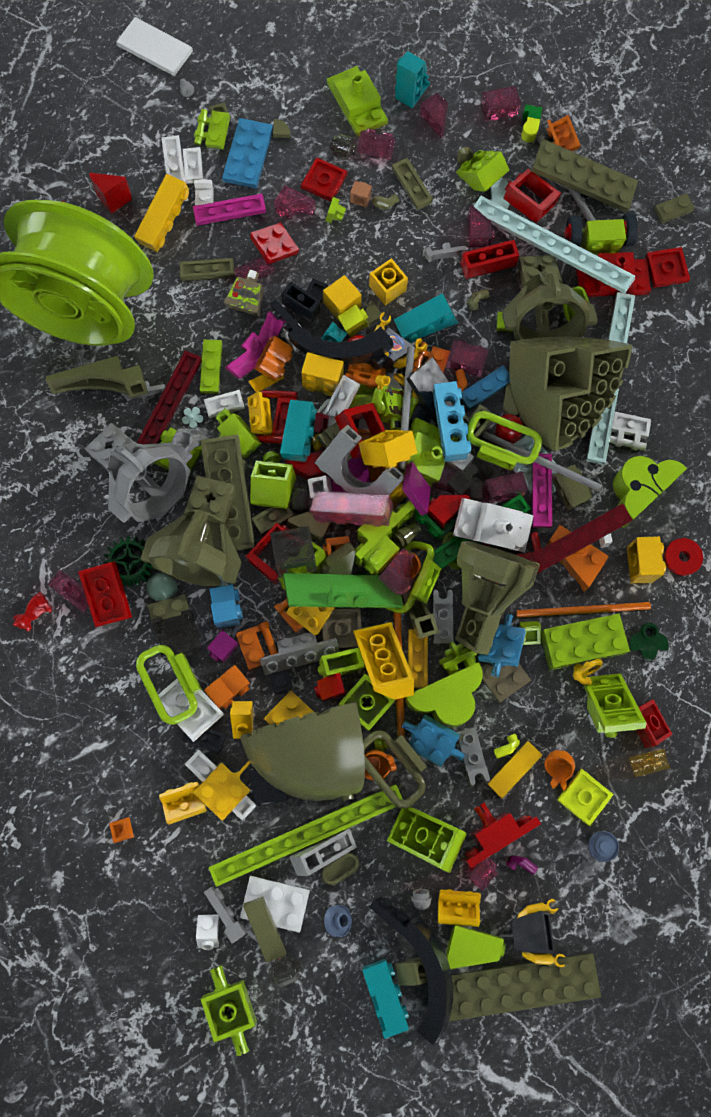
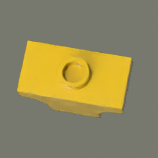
(241, 718)

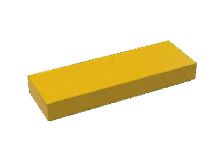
(418, 659)
(514, 769)

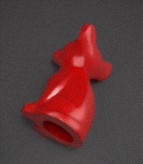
(36, 606)

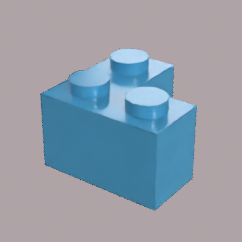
(225, 608)

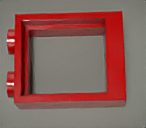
(524, 203)
(371, 417)
(252, 556)

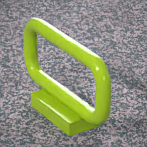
(495, 454)
(425, 580)
(184, 675)

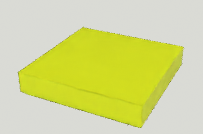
(585, 797)

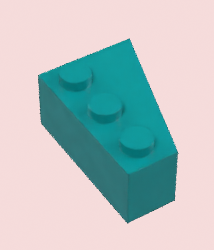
(410, 79)
(426, 319)
(298, 431)
(386, 998)

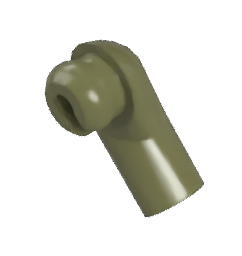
(476, 297)

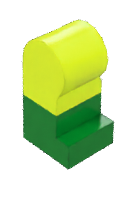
(532, 117)

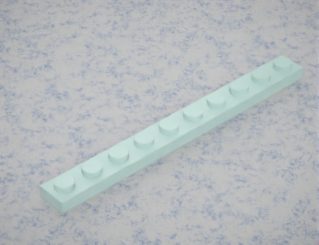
(555, 245)
(618, 332)

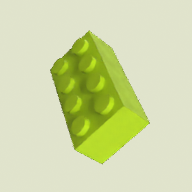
(584, 641)

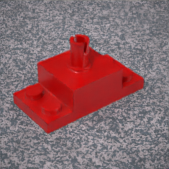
(625, 261)
(496, 833)

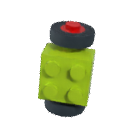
(603, 235)

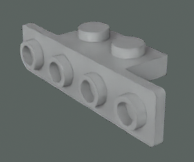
(298, 652)

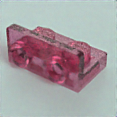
(376, 144)

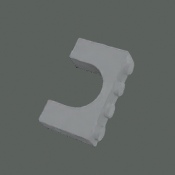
(334, 463)

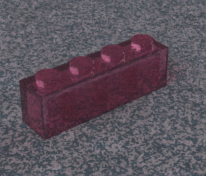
(352, 508)

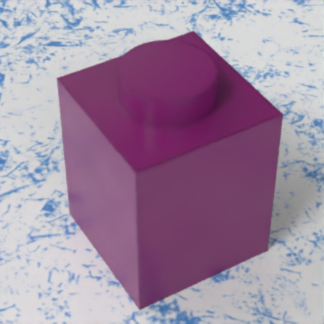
(222, 647)

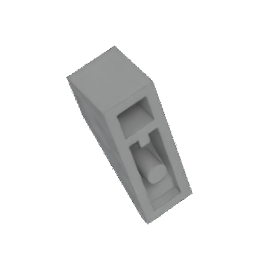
(322, 853)

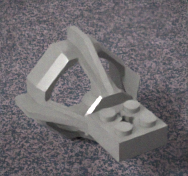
(128, 462)

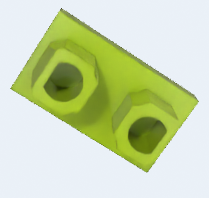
(455, 656)

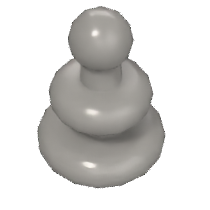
(186, 88)

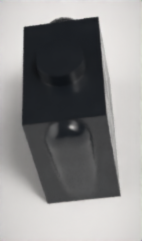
(264, 792)

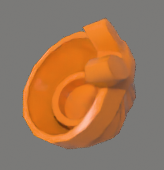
(382, 763)
(560, 767)

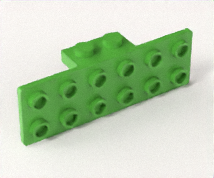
(339, 591)

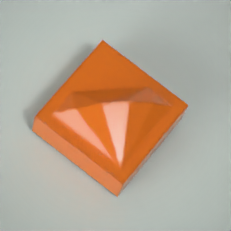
(121, 830)

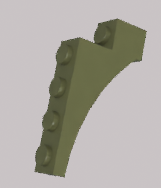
(103, 374)

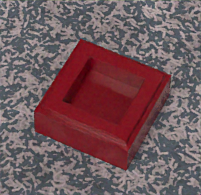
(321, 422)

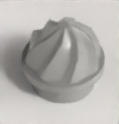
(421, 899)

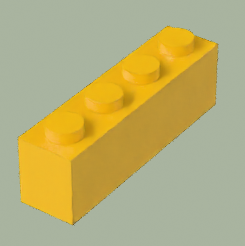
(162, 212)

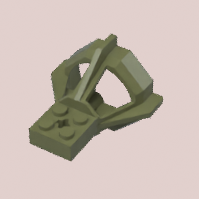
(542, 290)
(191, 543)
(484, 598)

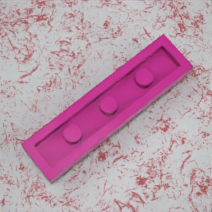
(229, 209)
(542, 494)

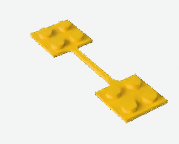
(223, 788)

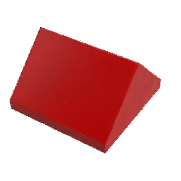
(111, 190)
(656, 726)

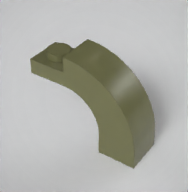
(420, 617)

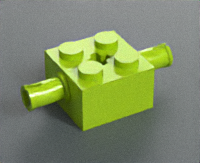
(379, 703)
(221, 1022)

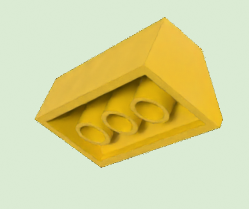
(385, 661)

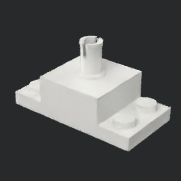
(493, 525)

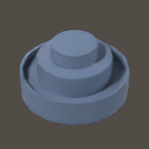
(603, 846)
(337, 921)

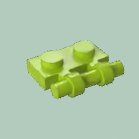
(217, 129)

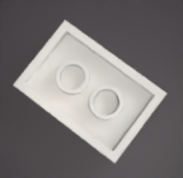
(176, 702)
(284, 901)

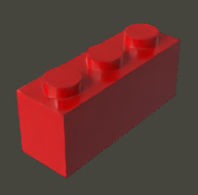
(489, 259)

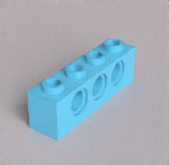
(451, 450)

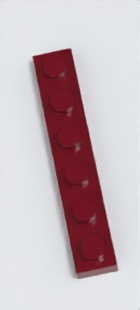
(170, 398)
(581, 537)

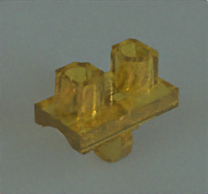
(649, 762)

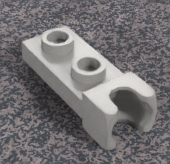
(190, 438)
(443, 616)
(473, 758)
(234, 929)

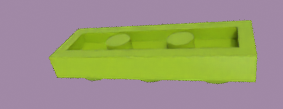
(211, 366)

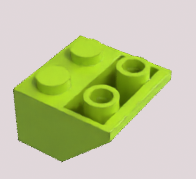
(483, 169)
(271, 484)

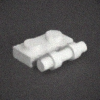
(630, 425)

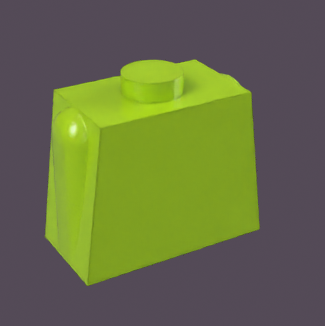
(380, 556)
(344, 662)

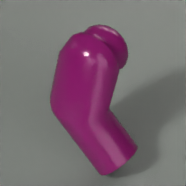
(523, 862)

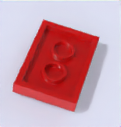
(105, 594)

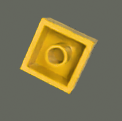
(321, 373)
(388, 448)
(645, 559)

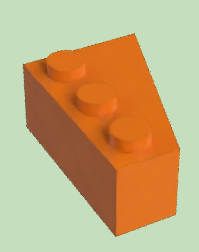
(583, 564)

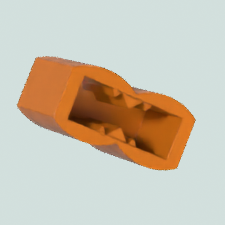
(273, 358)
(228, 687)

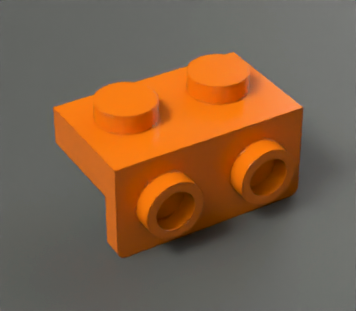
(564, 133)

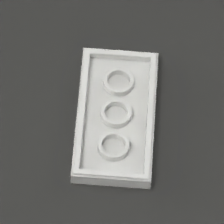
(154, 46)

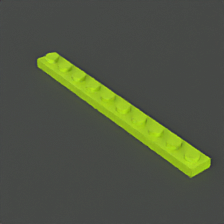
(302, 837)

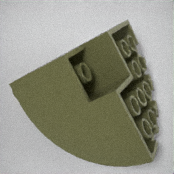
(565, 384)
(311, 755)

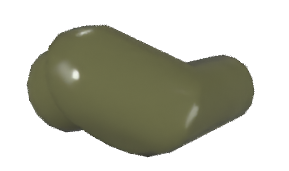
(384, 203)

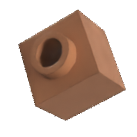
(360, 193)

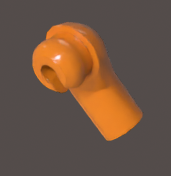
(461, 379)

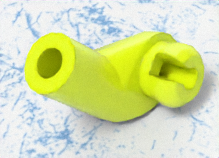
(508, 748)

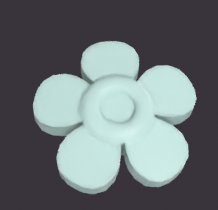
(192, 416)

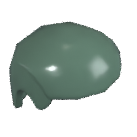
(161, 586)

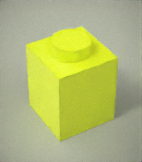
(354, 320)

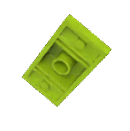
(358, 99)
(429, 453)
(370, 535)
(612, 705)

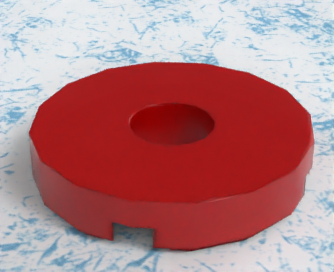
(691, 549)

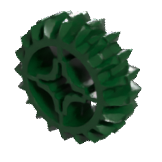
(121, 561)

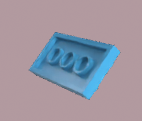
(247, 153)

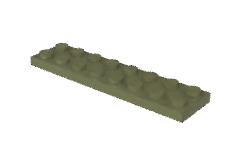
(524, 986)

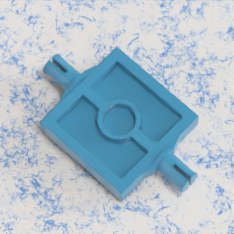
(505, 647)
(433, 740)

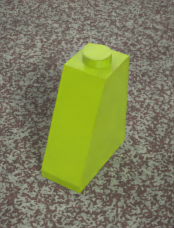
(473, 947)

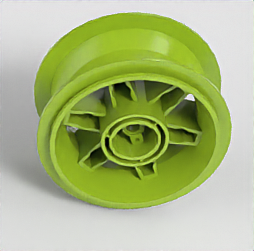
(71, 272)

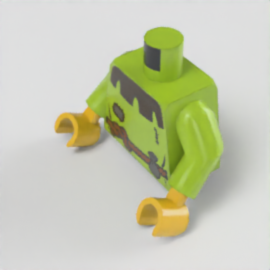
(389, 402)

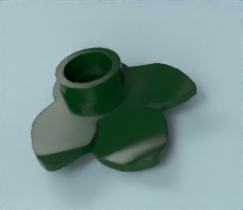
(648, 644)

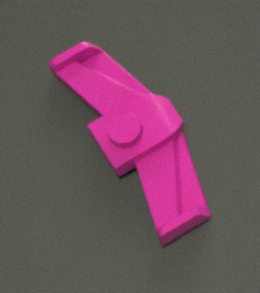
(254, 347)

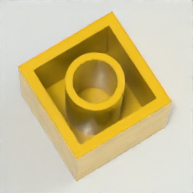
(388, 282)
(341, 296)

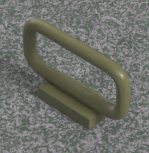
(407, 757)

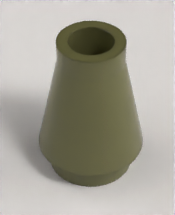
(405, 535)

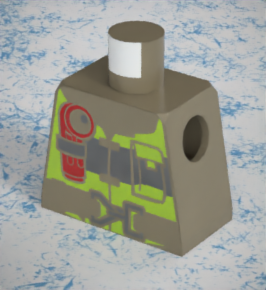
(246, 294)

